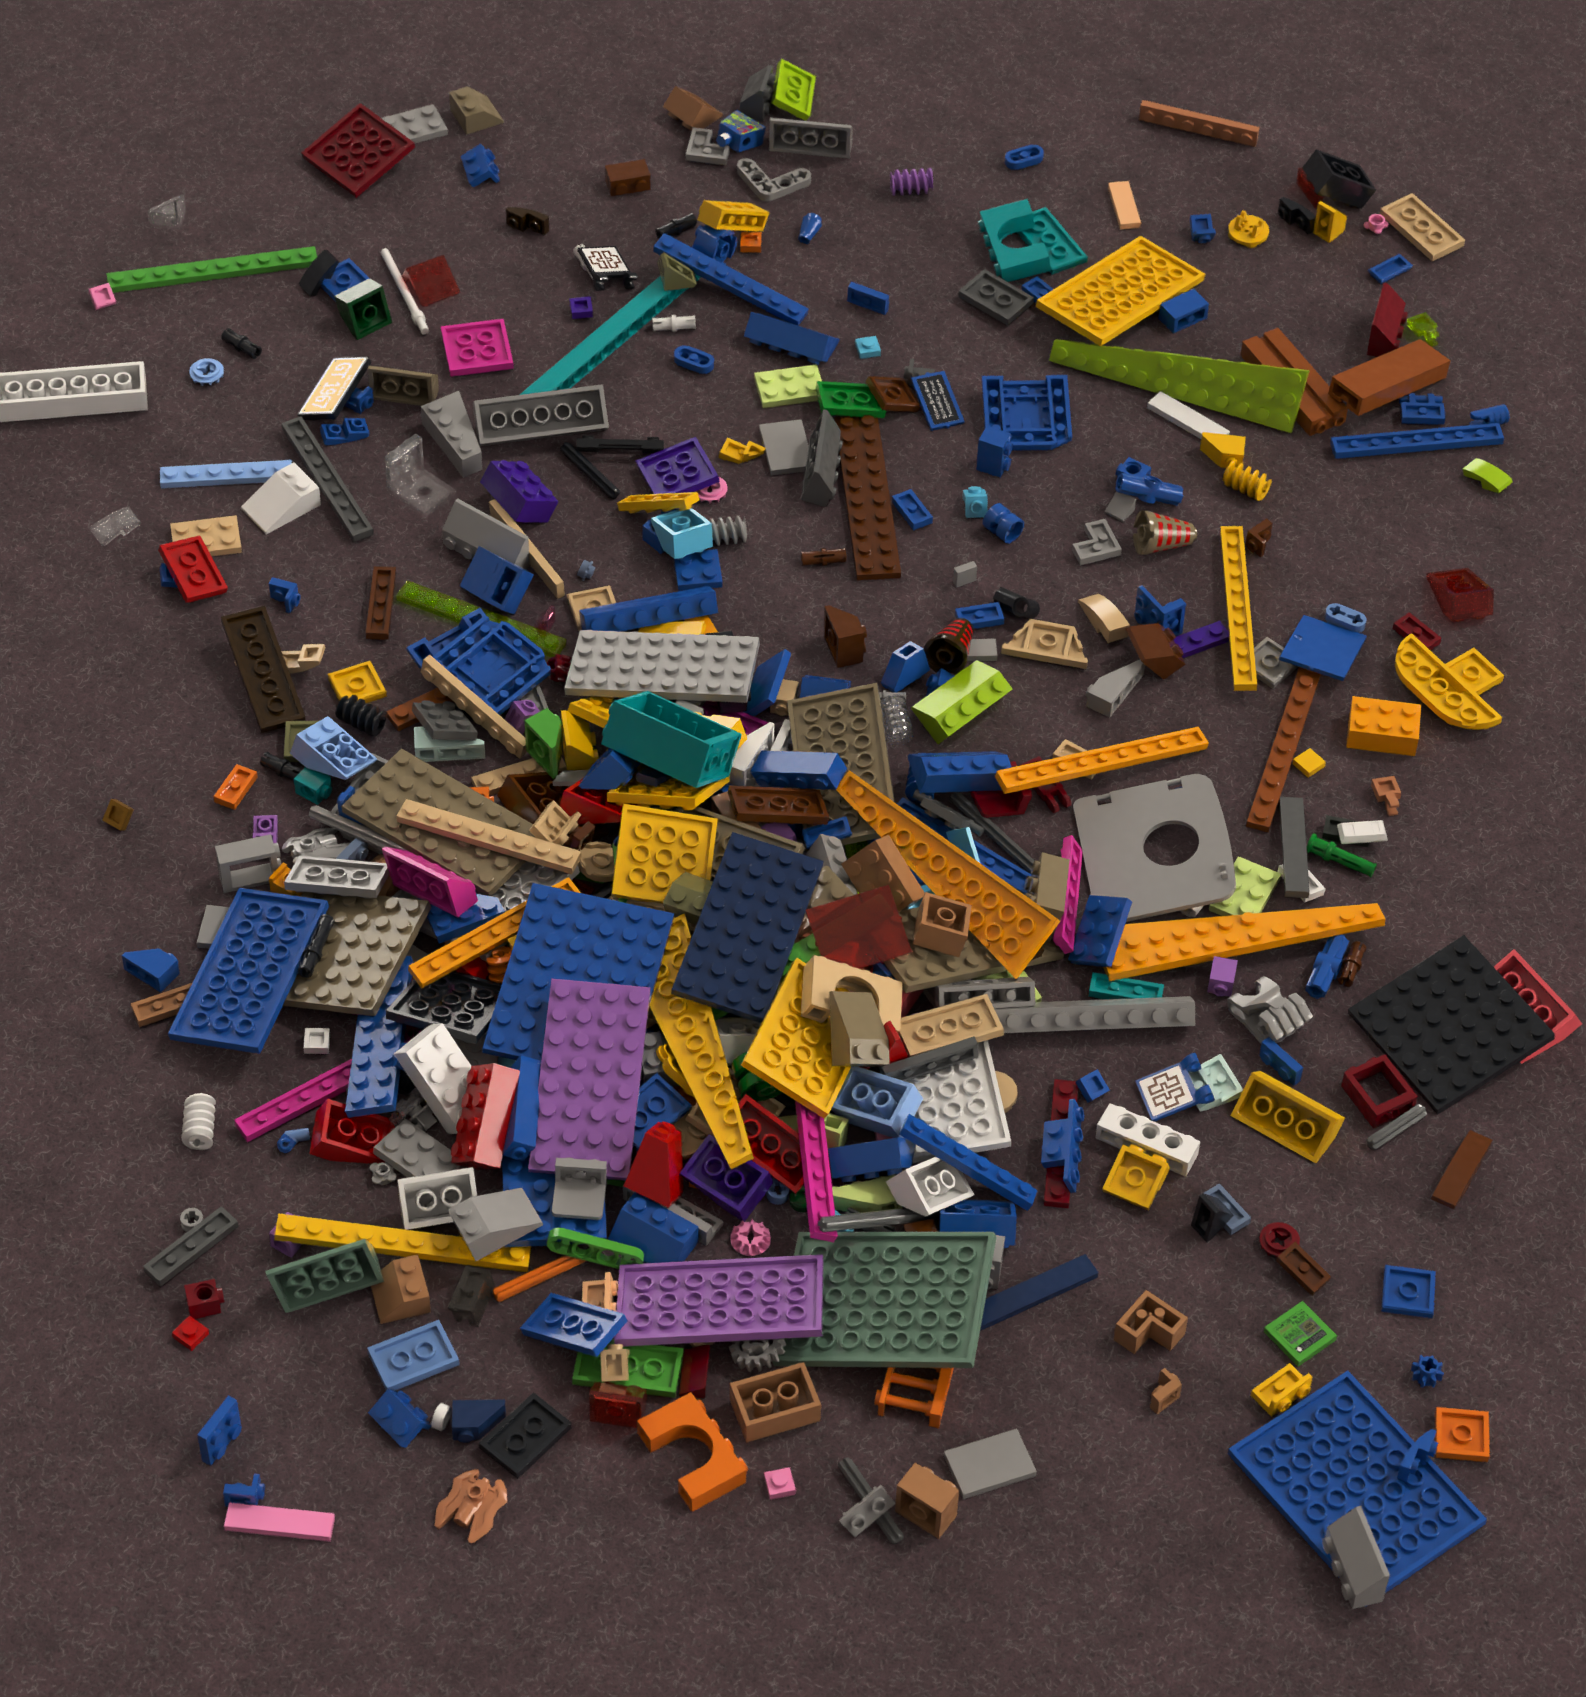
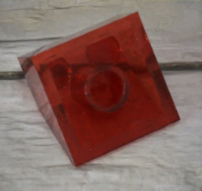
(617, 1404)

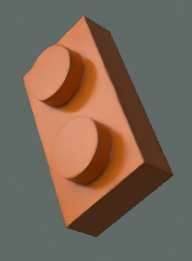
(235, 786)

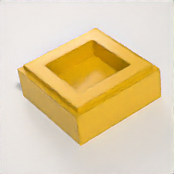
(1309, 762)

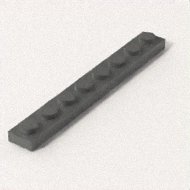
(327, 479)

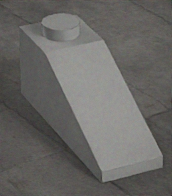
(1113, 688)

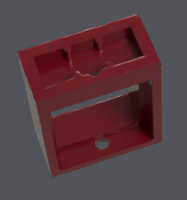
(1385, 1111)

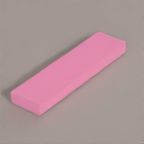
(279, 1522)

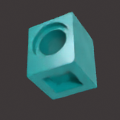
(313, 785)

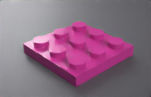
(477, 347)

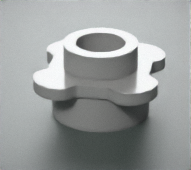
(382, 1178)

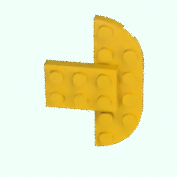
(1452, 687)

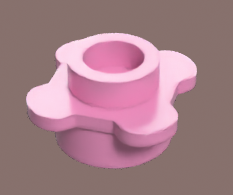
(1376, 223)

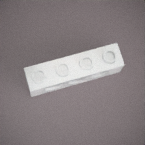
(1139, 1128)

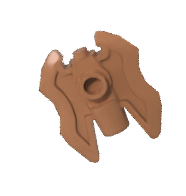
(471, 1502)

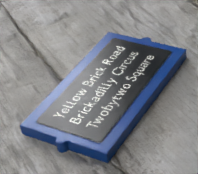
(937, 400)

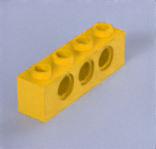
(733, 216)

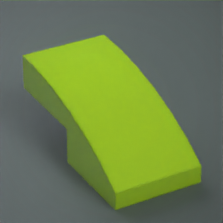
(1489, 475)

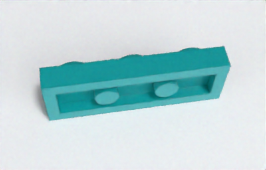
(1123, 988)

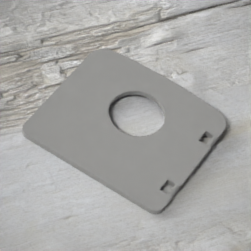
(1115, 838)

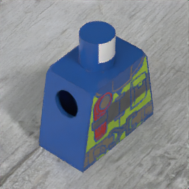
(740, 132)

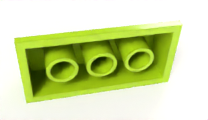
(960, 700)

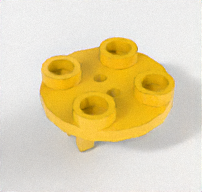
(1248, 230)

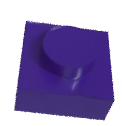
(581, 307)

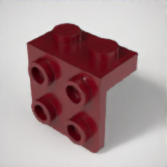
(998, 804)

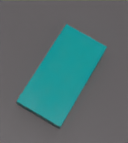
(1062, 249)

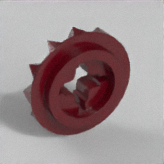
(1282, 1232)

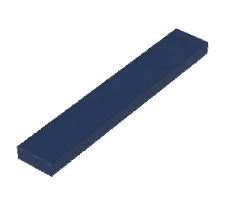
(1037, 1290)

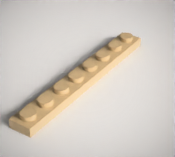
(489, 836)

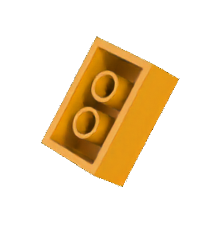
(1383, 726)

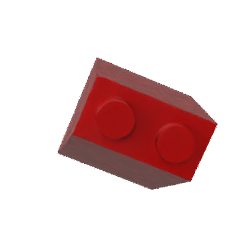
(658, 1165)

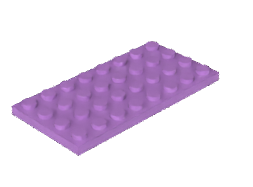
(590, 1075)
(721, 1300)

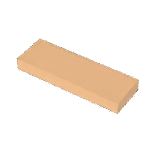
(1124, 205)

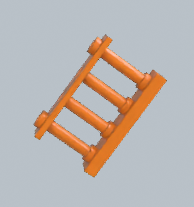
(938, 1387)

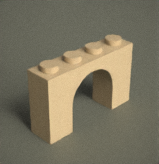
(825, 975)

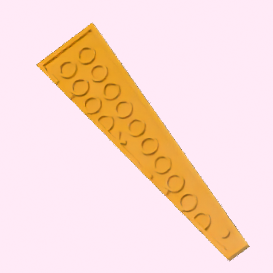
(1186, 942)

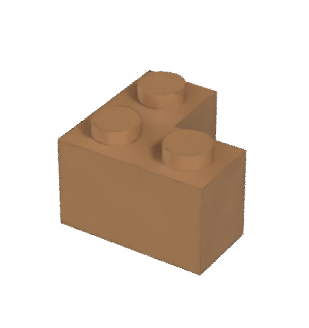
(1151, 1319)

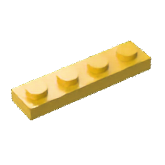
(653, 502)

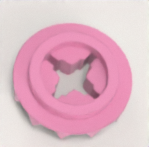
(718, 491)
(760, 1240)

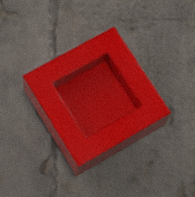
(190, 1333)

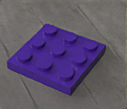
(678, 469)

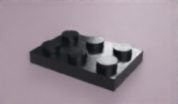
(525, 1435)

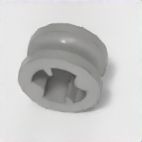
(187, 1214)

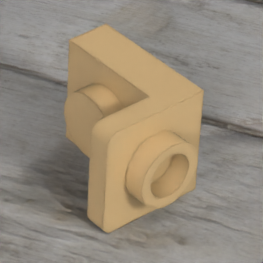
(614, 1363)

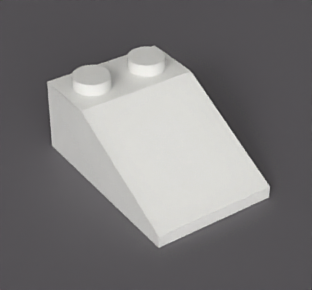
(282, 499)
(746, 755)

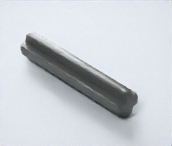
(1396, 1127)

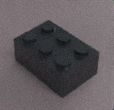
(1338, 179)

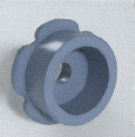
(586, 570)

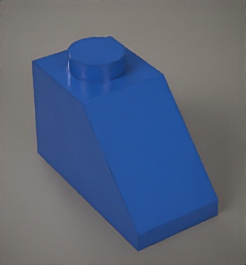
(152, 967)

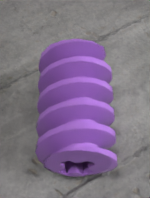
(912, 181)

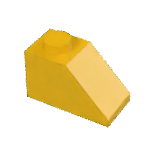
(1329, 222)
(1223, 448)

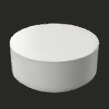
(441, 1417)

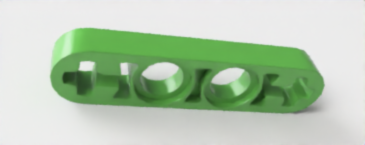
(596, 1246)

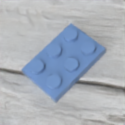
(413, 1356)

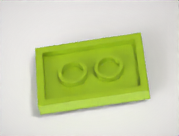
(793, 89)

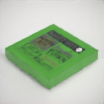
(1300, 1333)

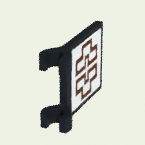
(606, 263)

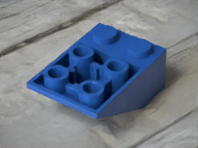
(496, 580)

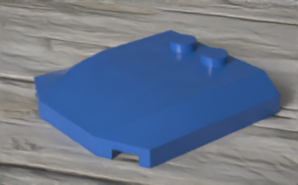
(1029, 410)
(495, 662)

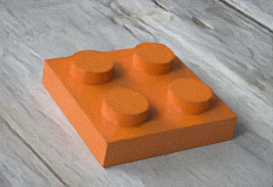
(1462, 1434)

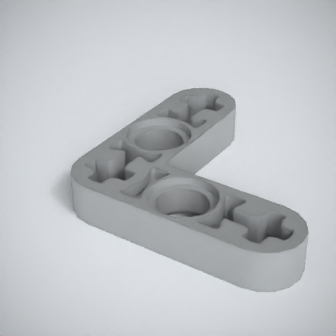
(796, 179)

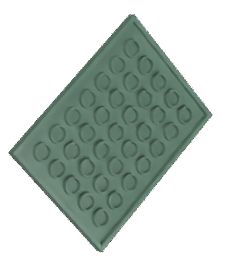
(897, 1299)

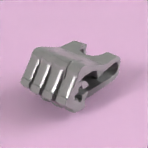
(1269, 1012)

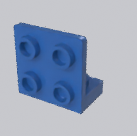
(1150, 611)

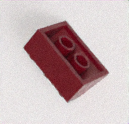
(1387, 323)

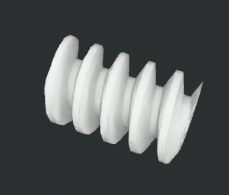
(198, 1121)

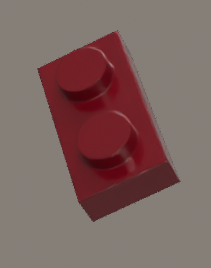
(1410, 624)

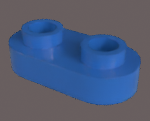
(1024, 157)
(694, 359)

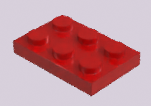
(193, 569)

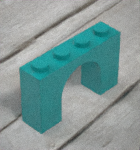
(1012, 262)

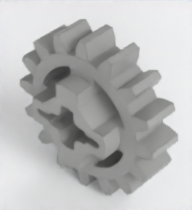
(756, 1352)

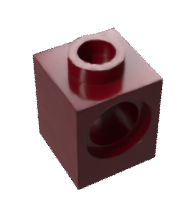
(206, 1289)

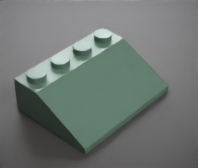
(326, 1275)

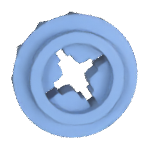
(201, 366)

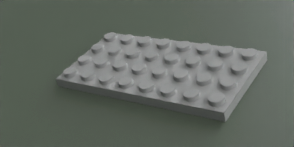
(663, 664)

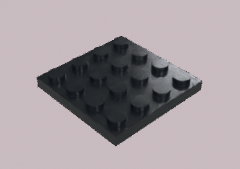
(456, 1000)

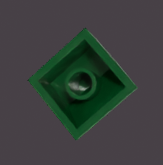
(364, 308)

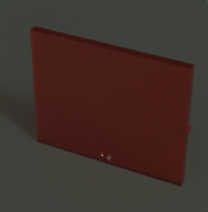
(859, 929)

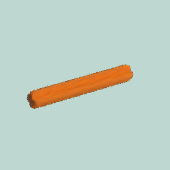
(535, 1277)

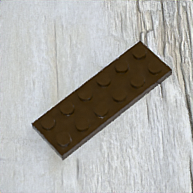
(262, 668)

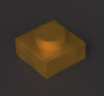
(118, 814)

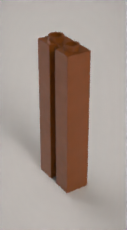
(1389, 377)
(1317, 408)

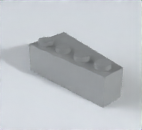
(452, 430)

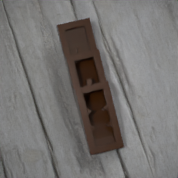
(1461, 1169)

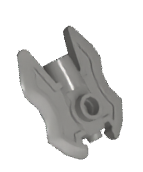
(315, 844)

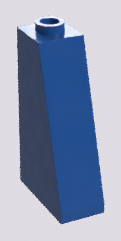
(525, 1110)

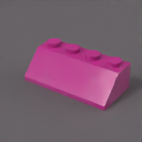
(429, 881)

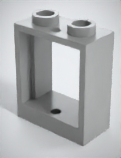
(243, 852)

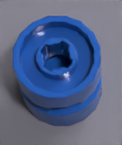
(1003, 523)

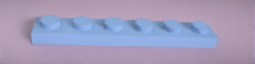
(219, 473)

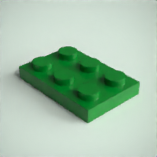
(848, 399)

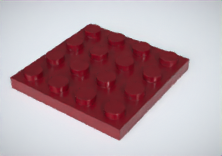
(358, 150)

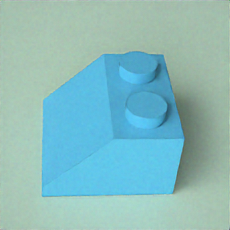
(683, 532)

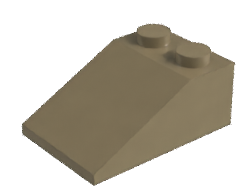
(857, 1031)

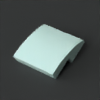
(1220, 1079)

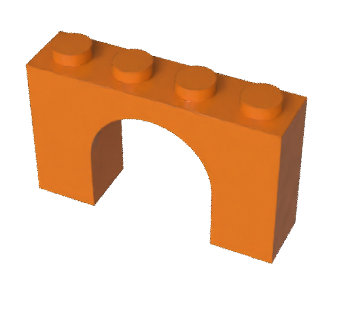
(688, 1419)

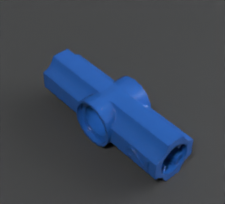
(1149, 489)
(1327, 966)

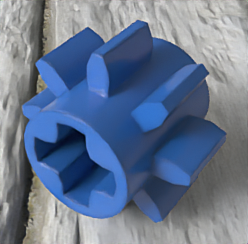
(1427, 1371)

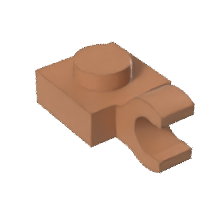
(1387, 790)

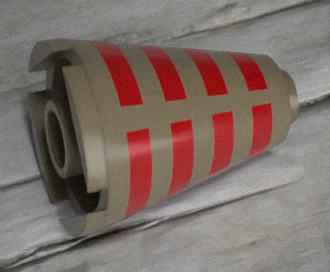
(1161, 533)

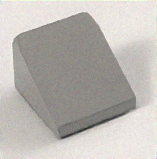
(1121, 506)

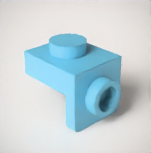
(975, 502)

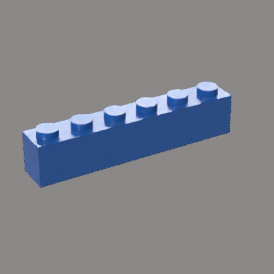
(650, 610)

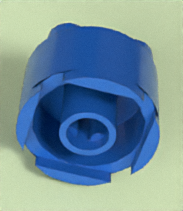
(715, 242)

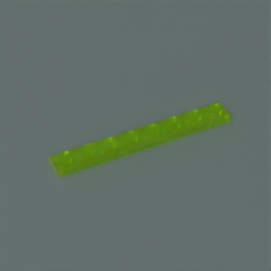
(455, 609)

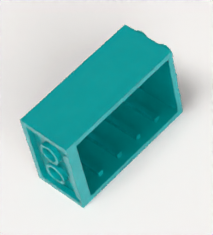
(671, 739)

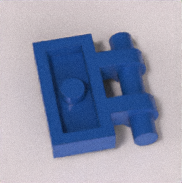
(1422, 409)

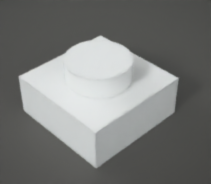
(316, 1040)

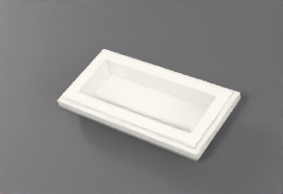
(1362, 832)

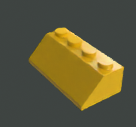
(1287, 1116)

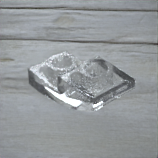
(116, 523)

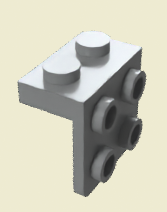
(579, 1188)

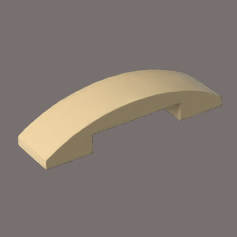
(303, 660)

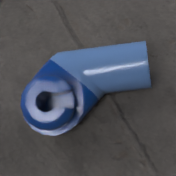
(290, 1139)

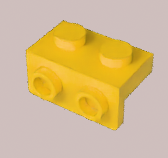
(1281, 1390)

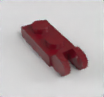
(1048, 792)

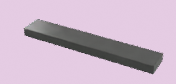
(1294, 847)

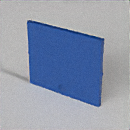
(1323, 647)

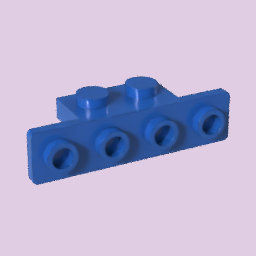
(1062, 1144)

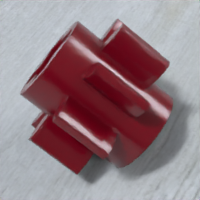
(559, 667)

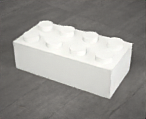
(438, 1072)

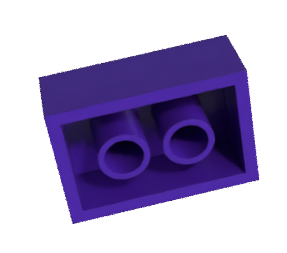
(519, 491)

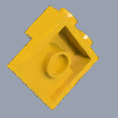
(1136, 1176)

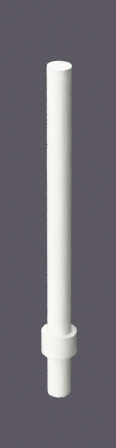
(416, 314)

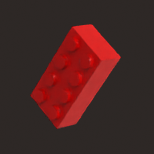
(485, 1116)

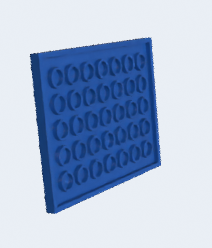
(576, 940)
(1344, 1454)

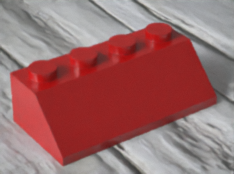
(773, 1144)

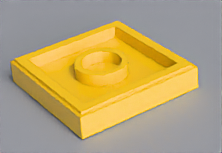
(358, 681)

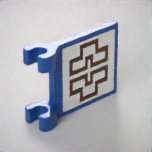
(1172, 1089)

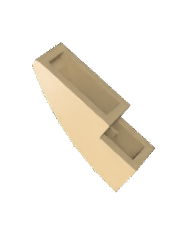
(1105, 617)

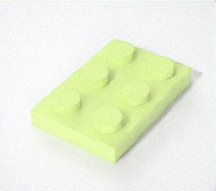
(787, 385)
(1252, 890)

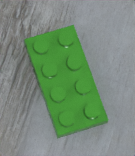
(649, 1368)

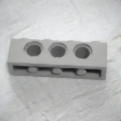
(1001, 992)

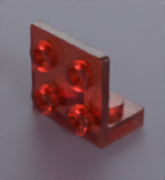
(431, 280)

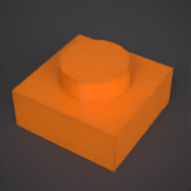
(750, 242)

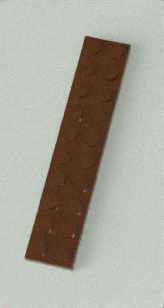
(868, 499)

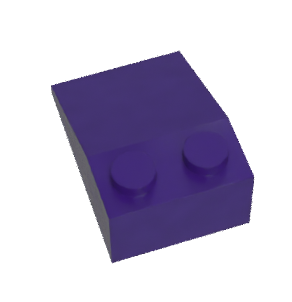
(732, 1189)

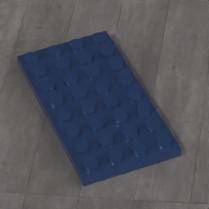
(747, 928)

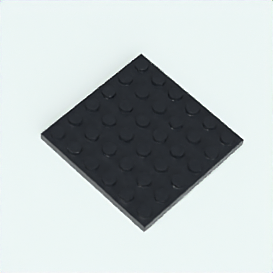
(1451, 1024)

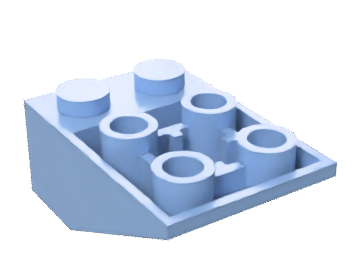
(330, 750)

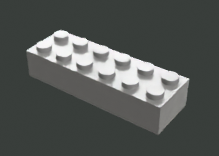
(540, 415)

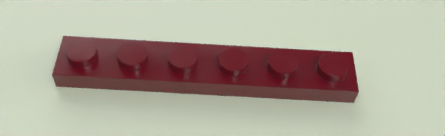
(1055, 1189)

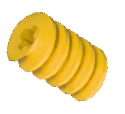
(1245, 481)

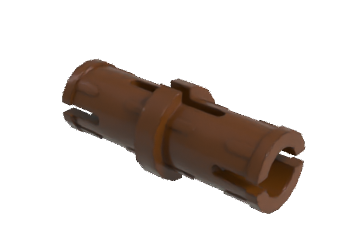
(835, 555)
(1352, 964)

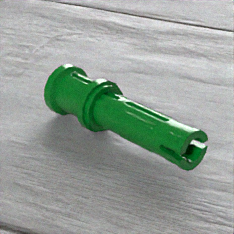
(1331, 852)

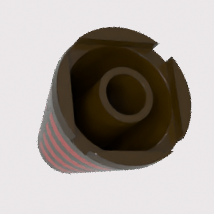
(950, 647)

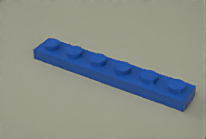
(968, 1162)

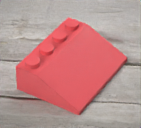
(1539, 998)

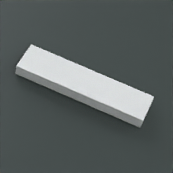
(1184, 416)

